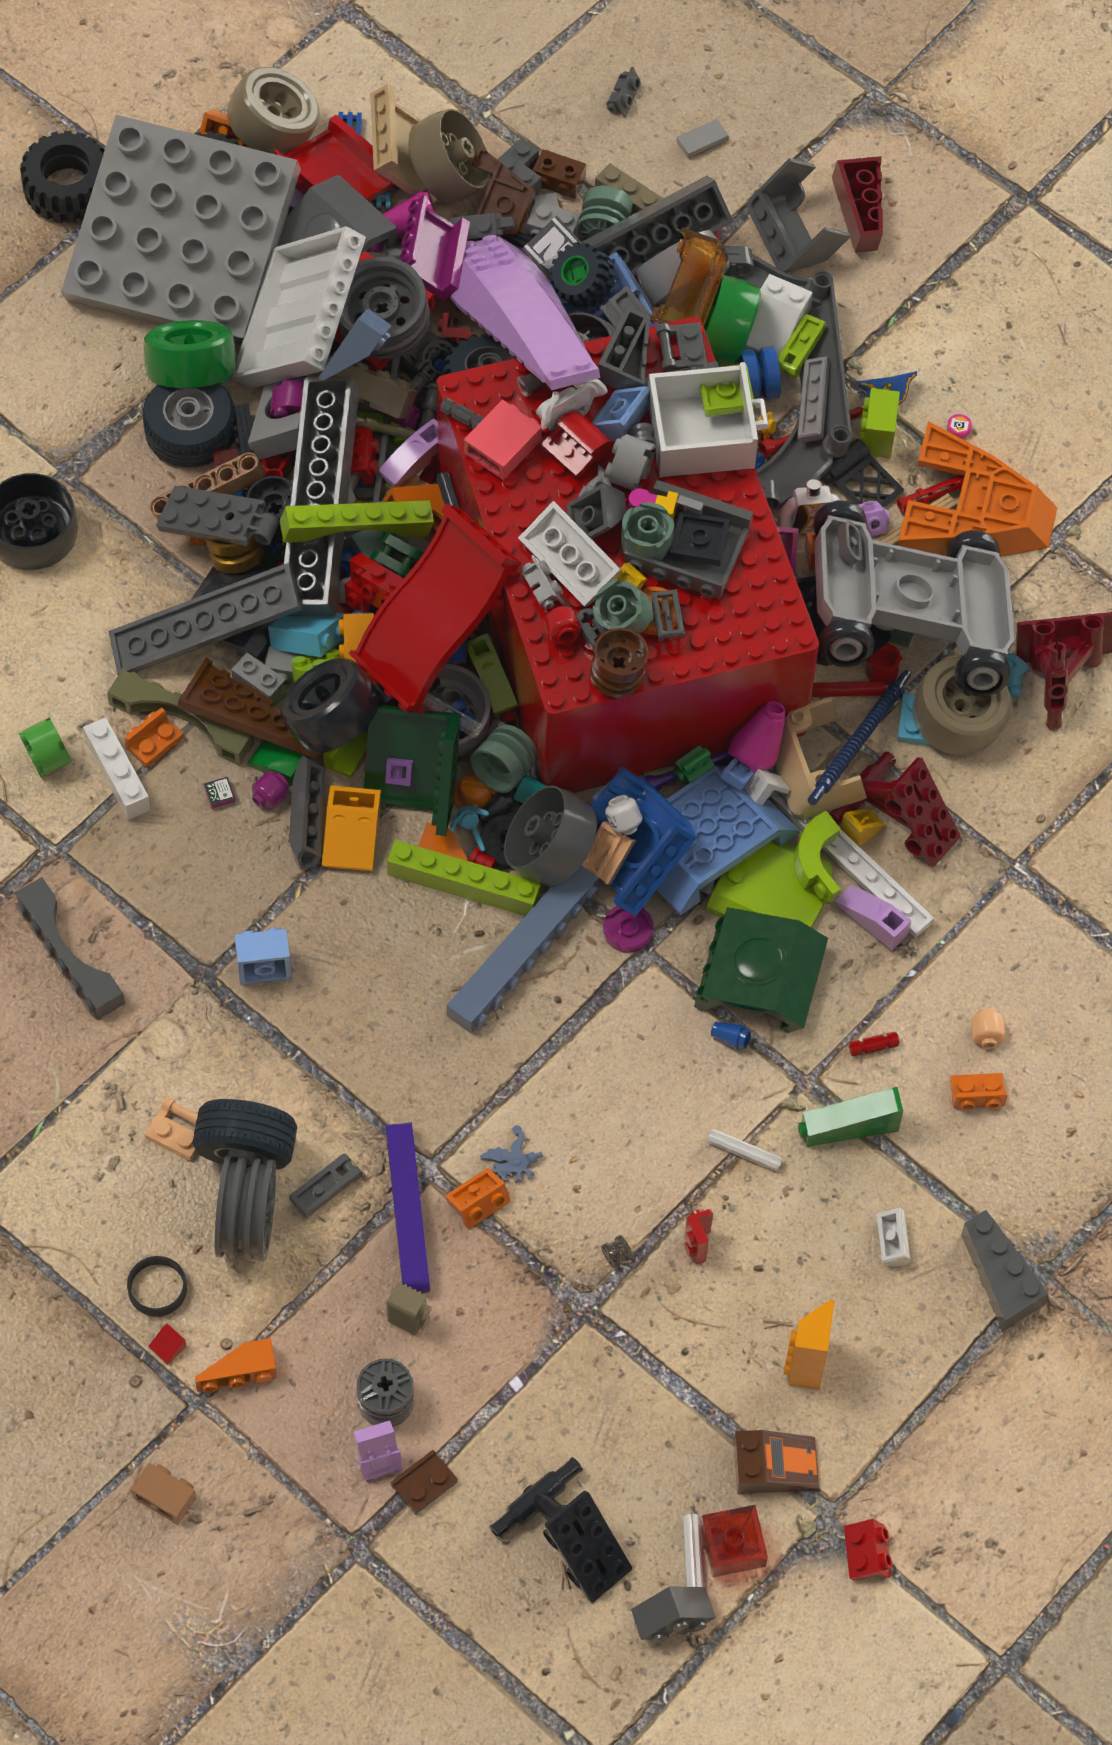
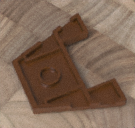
(505, 191)

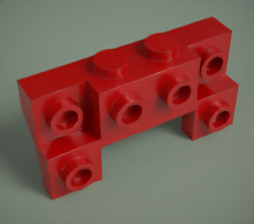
(369, 583)

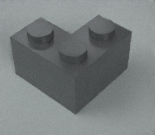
(521, 160)
(673, 1611)

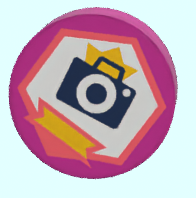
(959, 425)

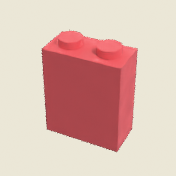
(503, 439)

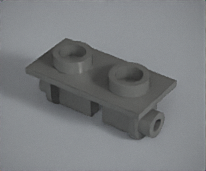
(625, 91)

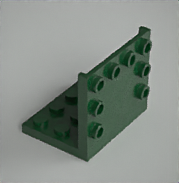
(433, 746)

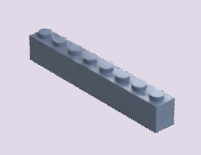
(521, 949)

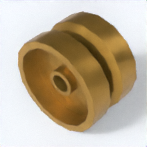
(234, 557)

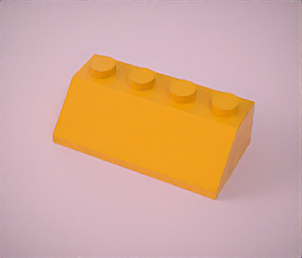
(809, 1347)

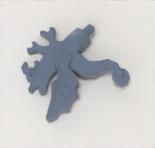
(516, 1162)

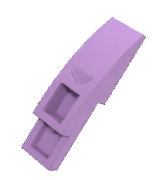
(412, 455)

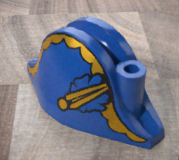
(894, 383)

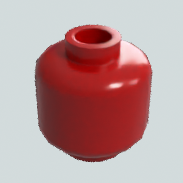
(562, 625)

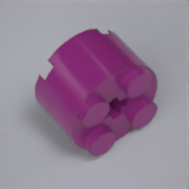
(286, 398)

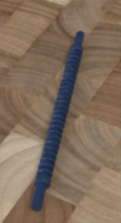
(859, 738)

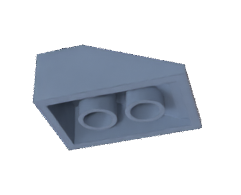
(365, 336)

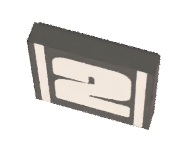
(550, 241)

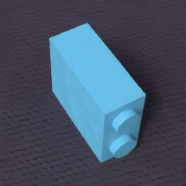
(306, 634)

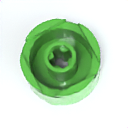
(45, 747)

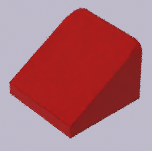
(167, 1344)

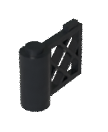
(854, 462)

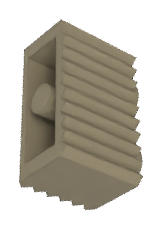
(407, 1309)

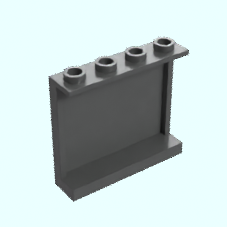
(700, 577)

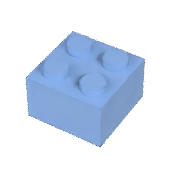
(263, 956)

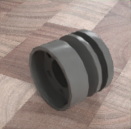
(381, 1405)

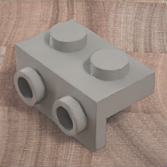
(544, 213)

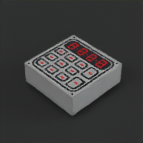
(688, 505)

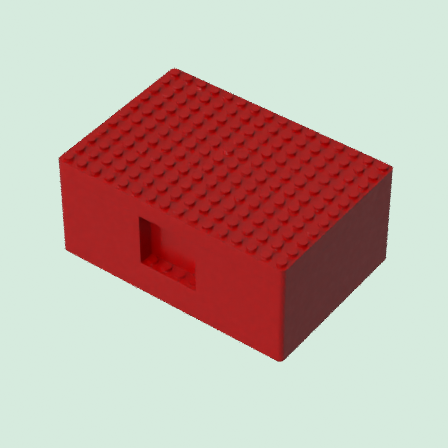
(694, 689)

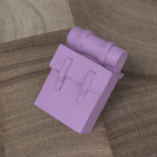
(377, 1450)

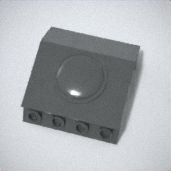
(334, 206)

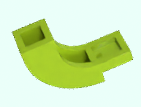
(807, 862)

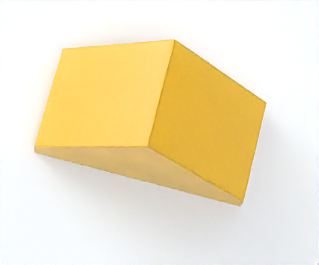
(861, 825)

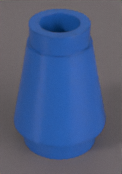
(731, 1034)

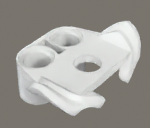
(569, 400)

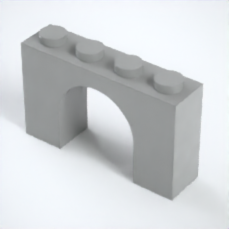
(273, 436)

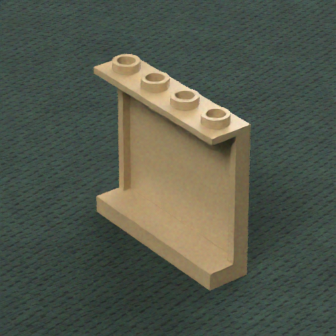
(390, 141)

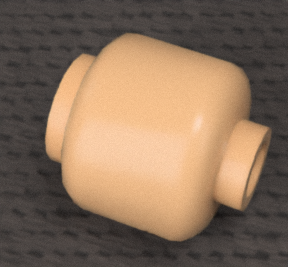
(988, 1028)

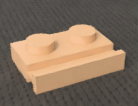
(608, 853)

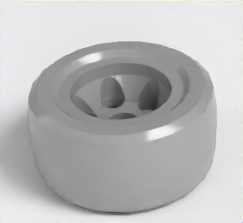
(659, 272)

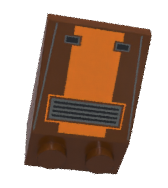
(774, 1462)

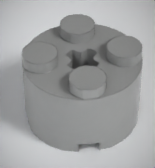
(631, 462)

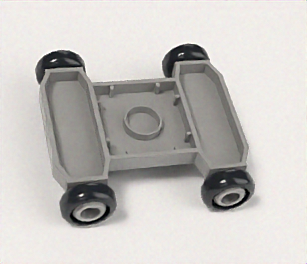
(918, 592)

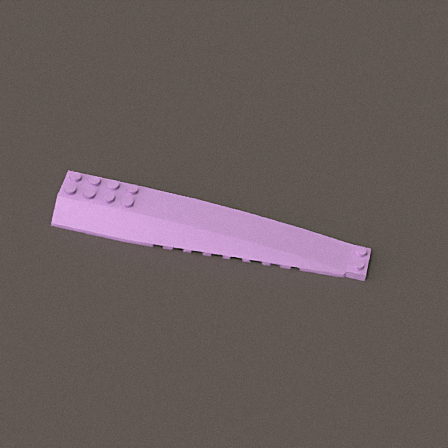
(522, 311)

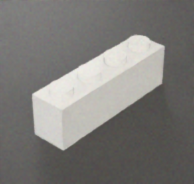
(116, 768)

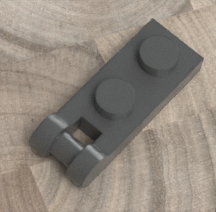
(325, 1185)

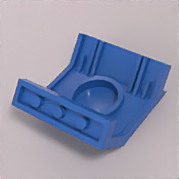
(659, 839)

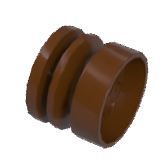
(619, 662)

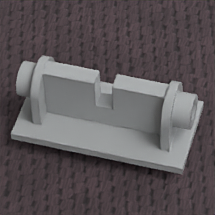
(549, 590)

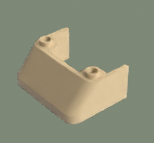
(794, 769)

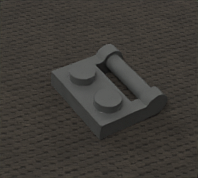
(689, 345)

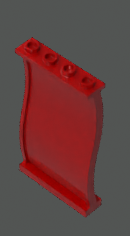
(434, 609)

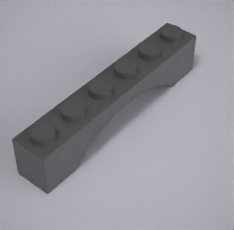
(97, 987)

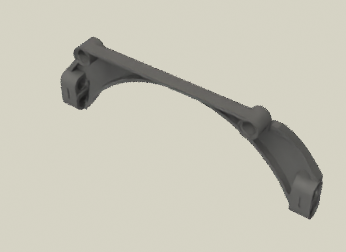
(810, 460)

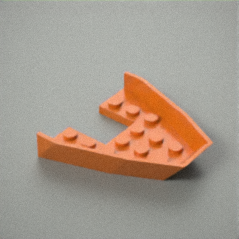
(990, 501)

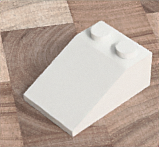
(778, 313)

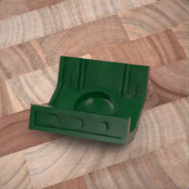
(762, 966)

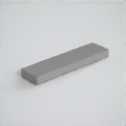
(813, 399)

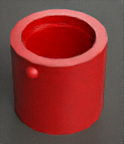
(884, 664)

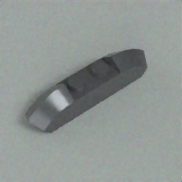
(307, 812)

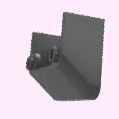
(780, 225)

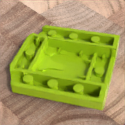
(768, 886)

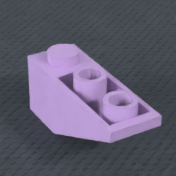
(875, 915)

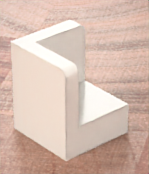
(763, 785)

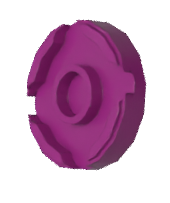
(626, 931)

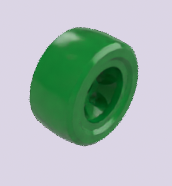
(731, 319)
(189, 354)

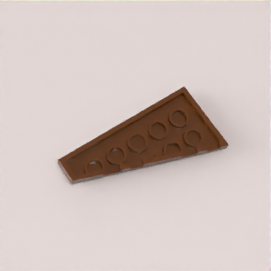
(237, 705)

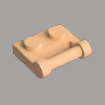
(170, 1133)

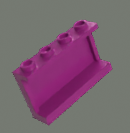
(434, 248)

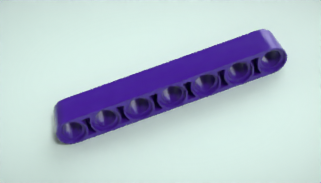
(407, 1206)

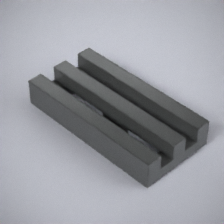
(670, 633)

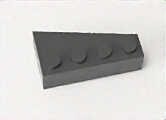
(1002, 1271)

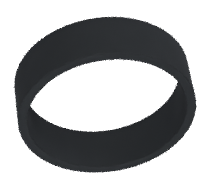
(156, 1260)

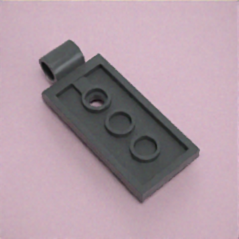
(206, 514)

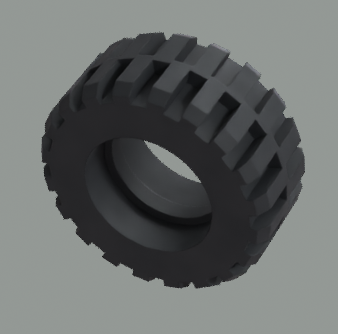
(54, 154)

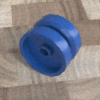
(763, 372)

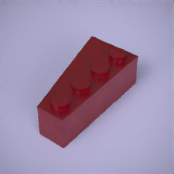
(860, 198)

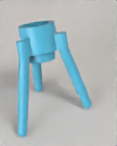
(468, 819)

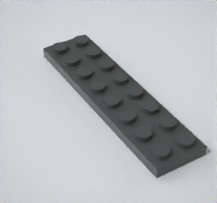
(205, 619)

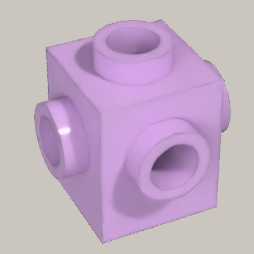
(876, 518)

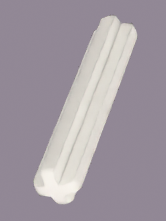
(744, 1150)
(693, 1550)

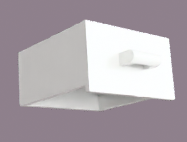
(697, 443)

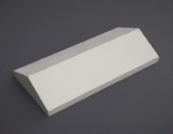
(569, 553)

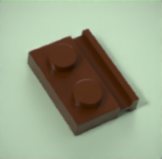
(424, 1482)

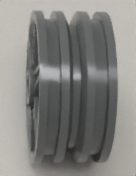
(388, 303)
(245, 1208)

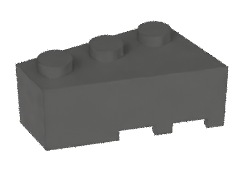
(625, 355)

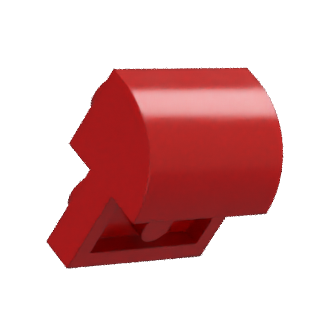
(577, 442)

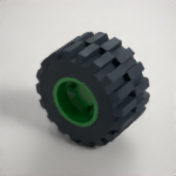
(582, 275)

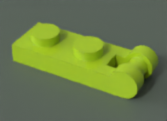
(801, 344)

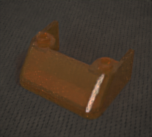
(696, 279)

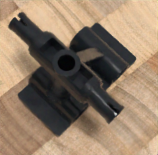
(572, 1529)

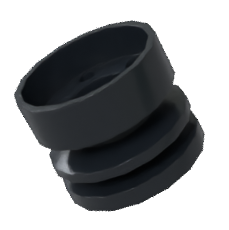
(276, 493)

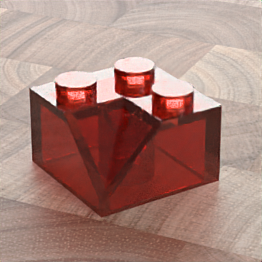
(733, 1541)

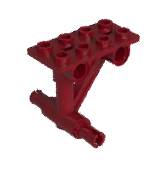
(1050, 641)
(913, 803)

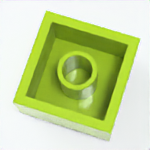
(879, 421)

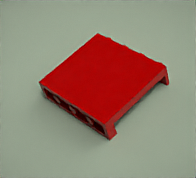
(340, 153)

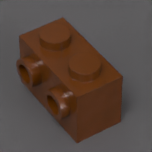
(560, 173)

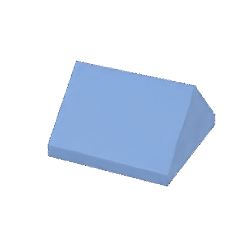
(622, 411)

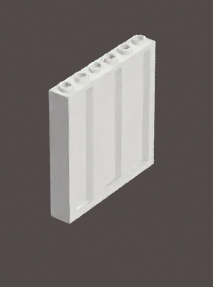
(298, 308)

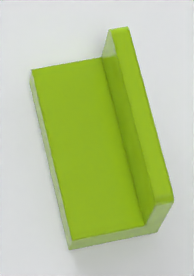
(348, 757)

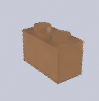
(164, 1493)

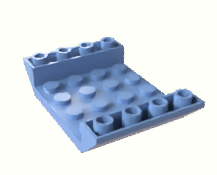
(727, 832)

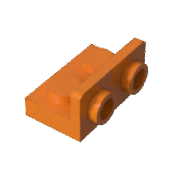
(152, 738)
(978, 1091)
(478, 1197)

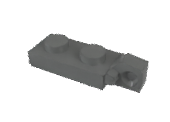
(486, 224)

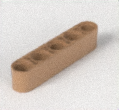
(218, 480)

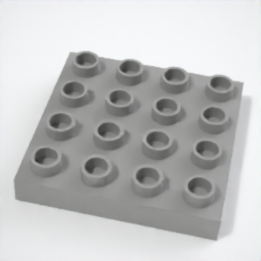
(179, 227)

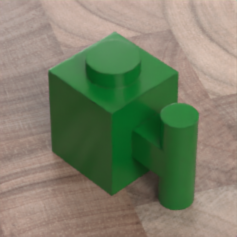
(693, 765)

